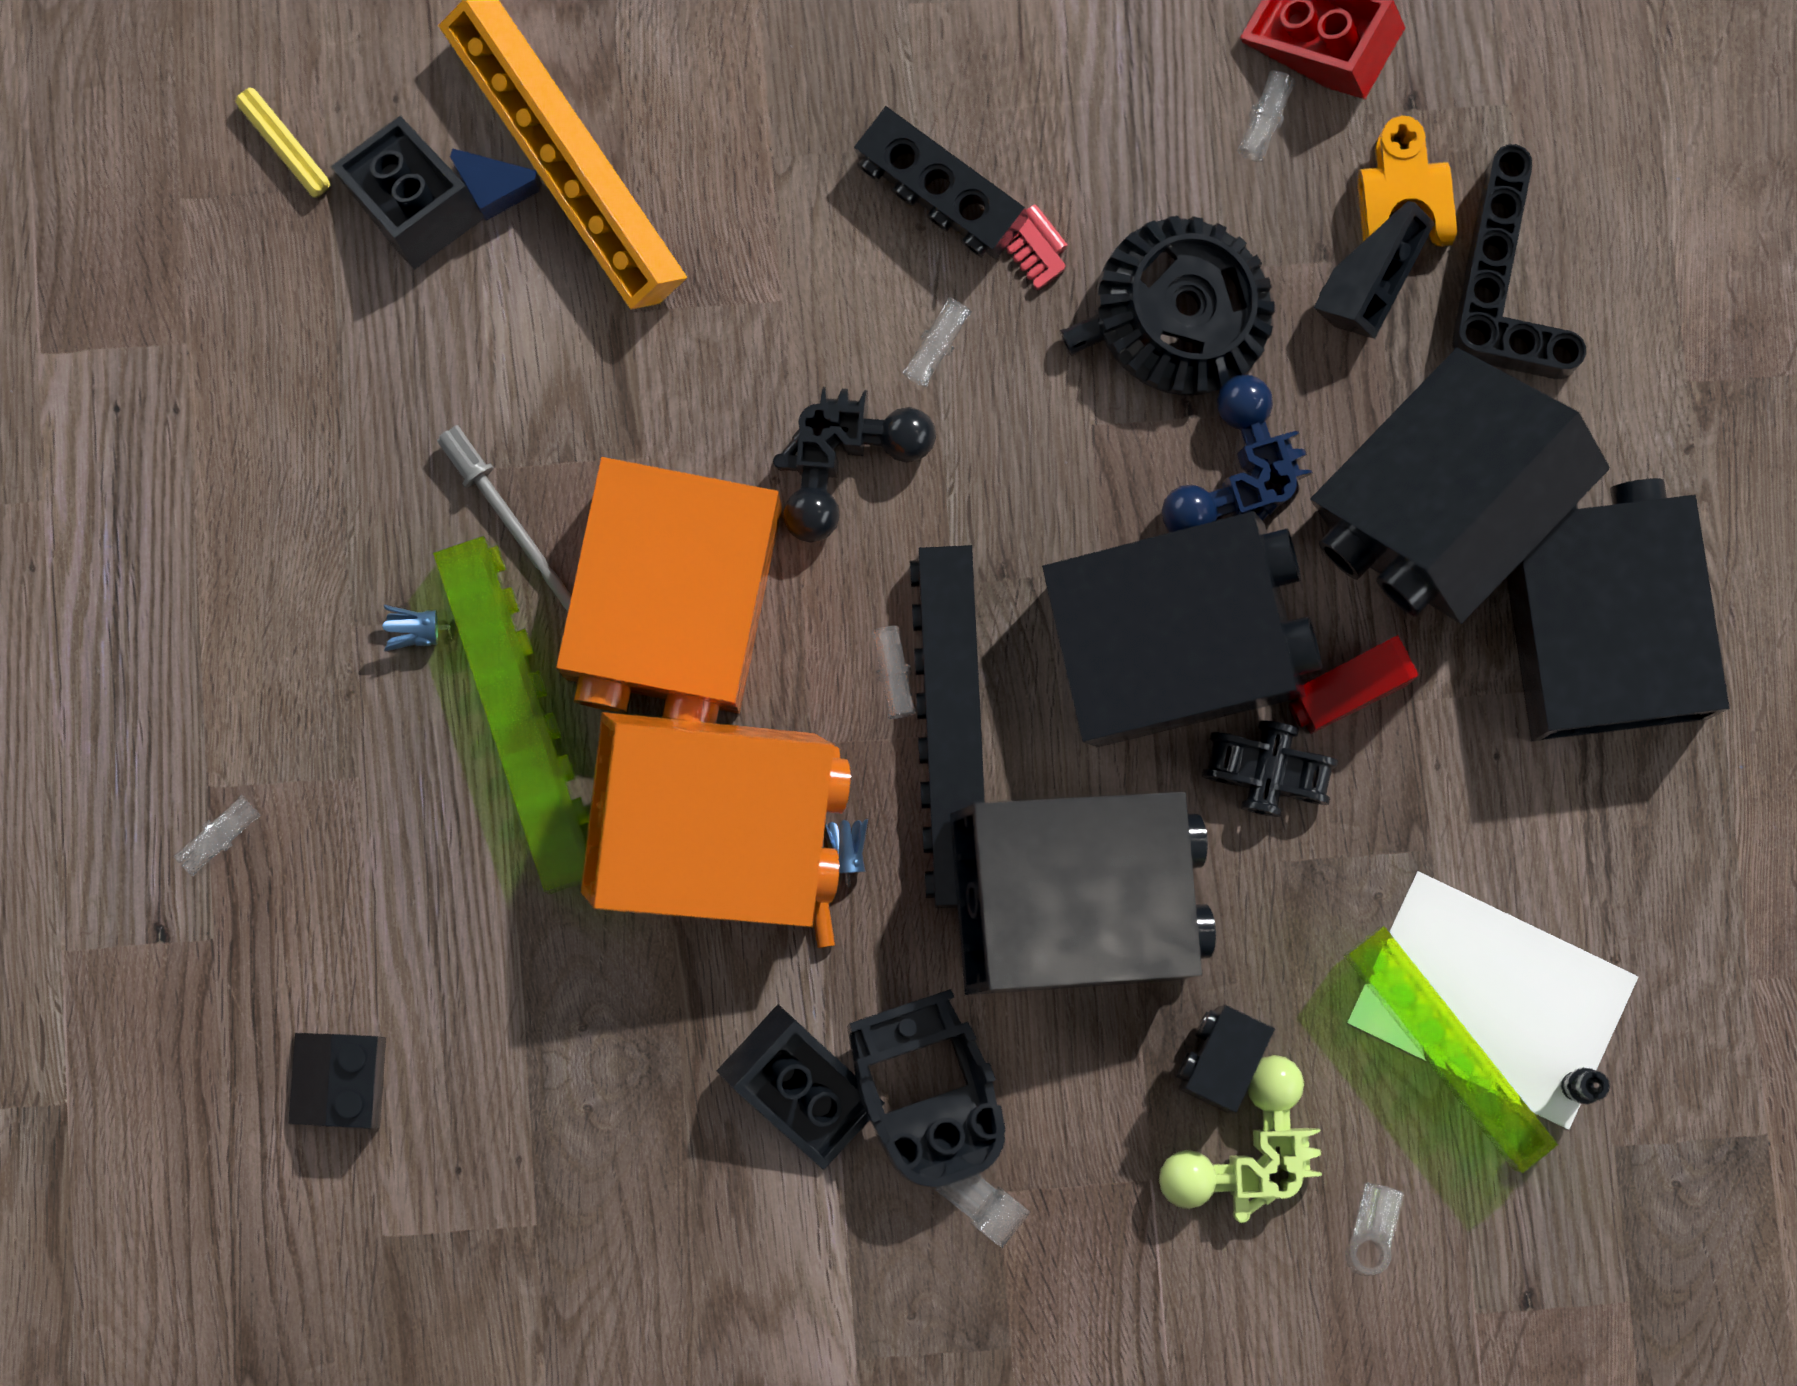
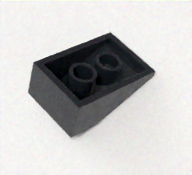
(408, 192)
(797, 1086)

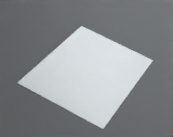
(1515, 989)

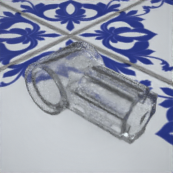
(989, 1208)
(1374, 1224)

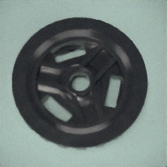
(1137, 315)

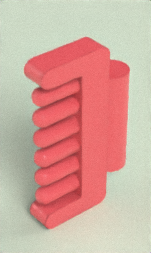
(1046, 245)

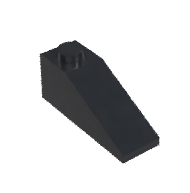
(1373, 274)

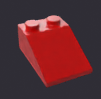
(1328, 40)

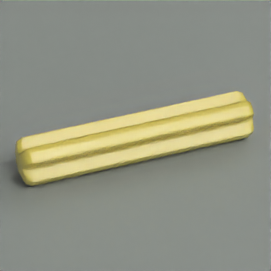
(282, 142)

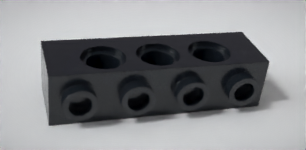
(893, 136)

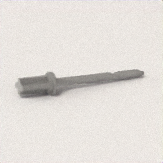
(475, 472)

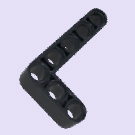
(1496, 277)

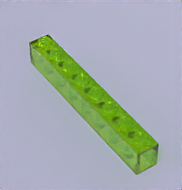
(515, 710)

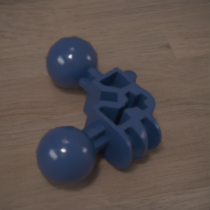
(1244, 405)

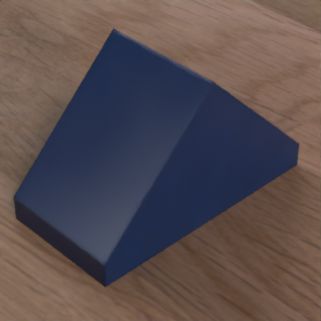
(494, 183)

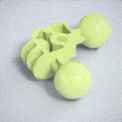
(1191, 1178)

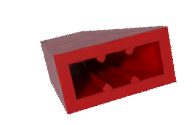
(1354, 685)

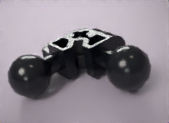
(812, 511)

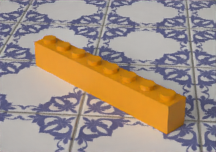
(563, 152)

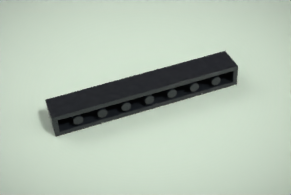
(948, 703)

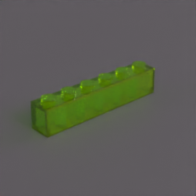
(1450, 1050)

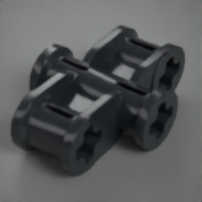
(1287, 772)

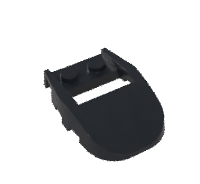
(943, 1135)

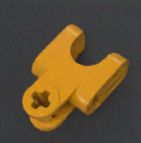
(1406, 177)

